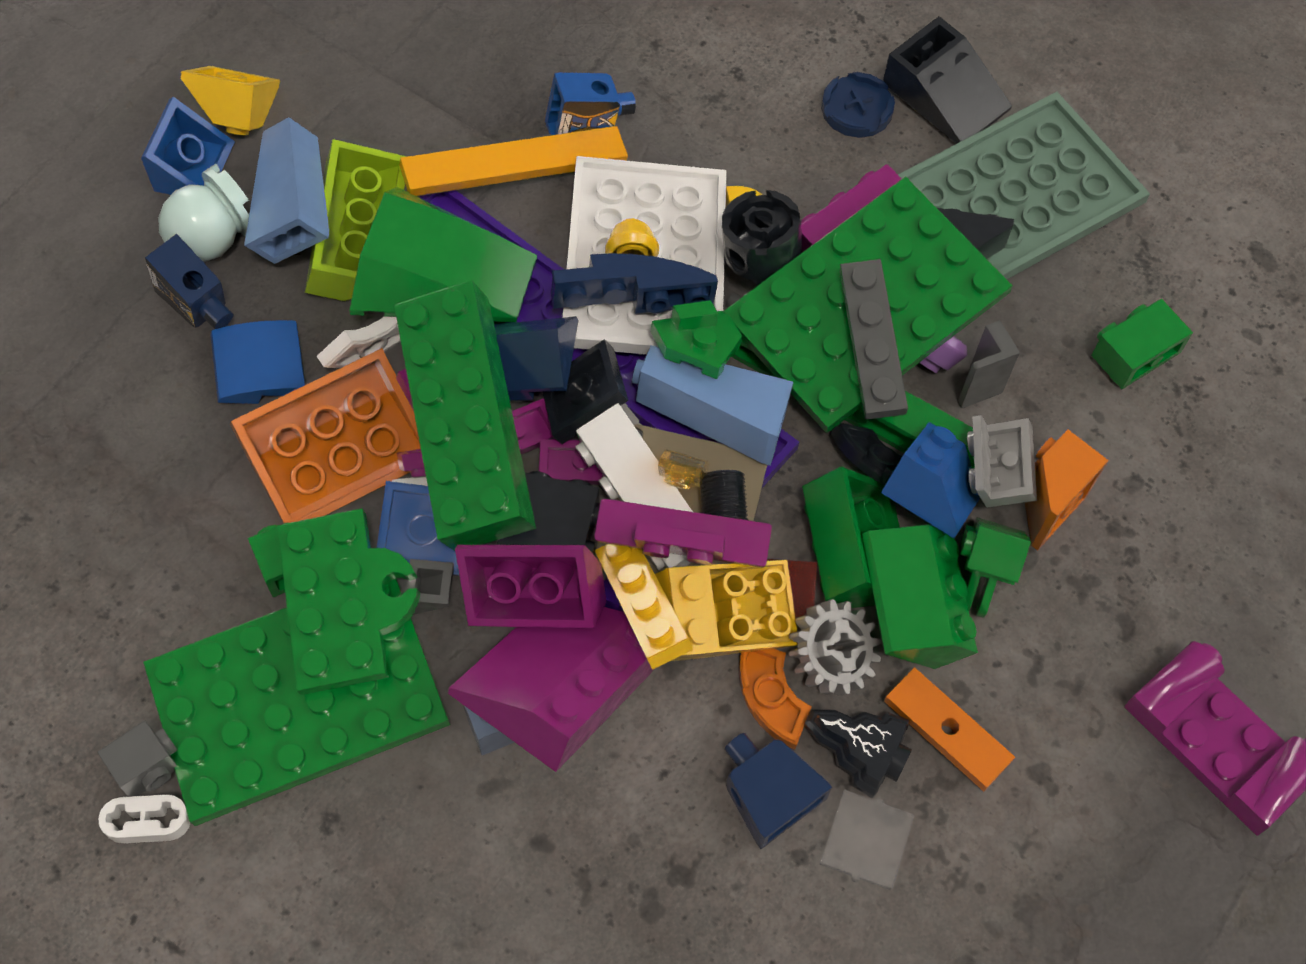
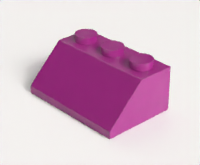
(531, 585)

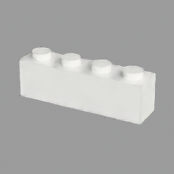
(628, 468)

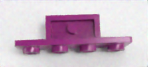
(683, 533)

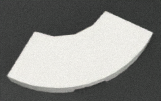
(360, 342)

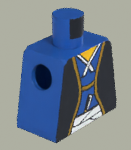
(585, 103)

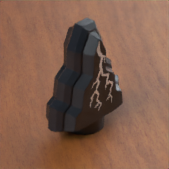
(863, 745)

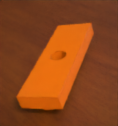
(970, 747)

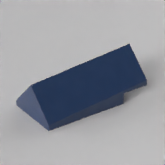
(536, 355)

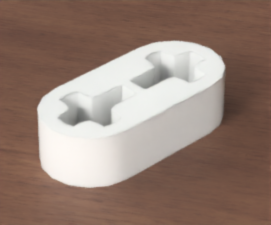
(145, 829)

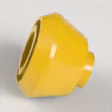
(632, 237)

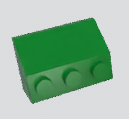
(839, 511)
(920, 595)

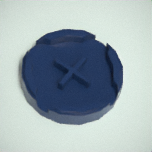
(858, 105)

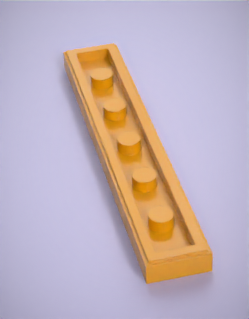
(508, 160)

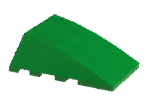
(427, 249)

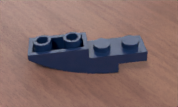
(647, 281)

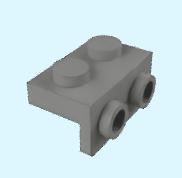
(1002, 462)

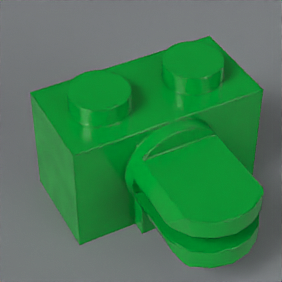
(993, 553)

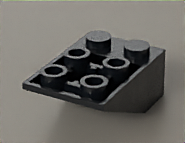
(946, 81)

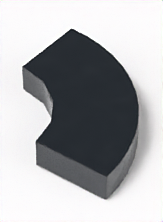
(866, 451)

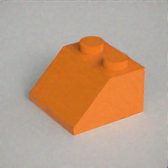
(1063, 481)

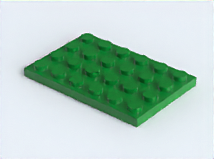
(932, 286)
(251, 733)

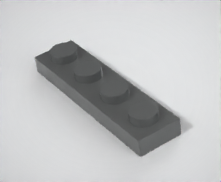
(873, 339)

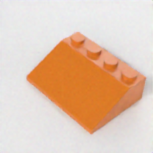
(330, 439)

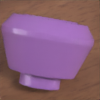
(946, 355)

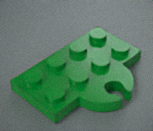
(340, 600)

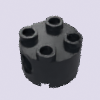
(761, 234)

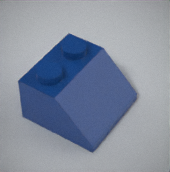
(935, 480)

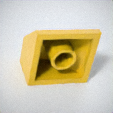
(232, 96)

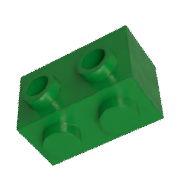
(1140, 342)

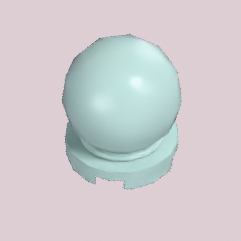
(206, 214)

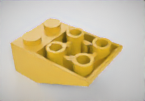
(731, 607)

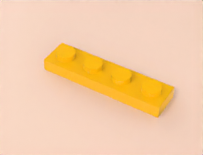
(644, 603)

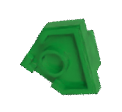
(698, 336)

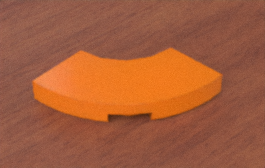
(770, 697)

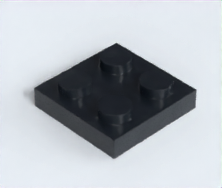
(591, 389)

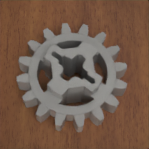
(835, 669)

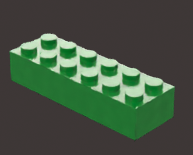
(464, 417)

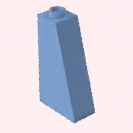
(288, 194)
(736, 409)

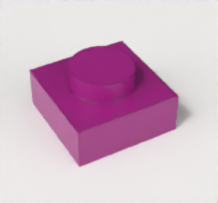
(412, 462)

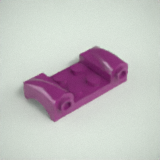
(1221, 738)

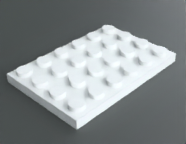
(680, 208)

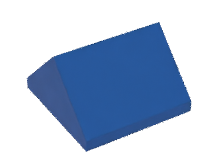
(183, 149)

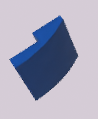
(256, 360)

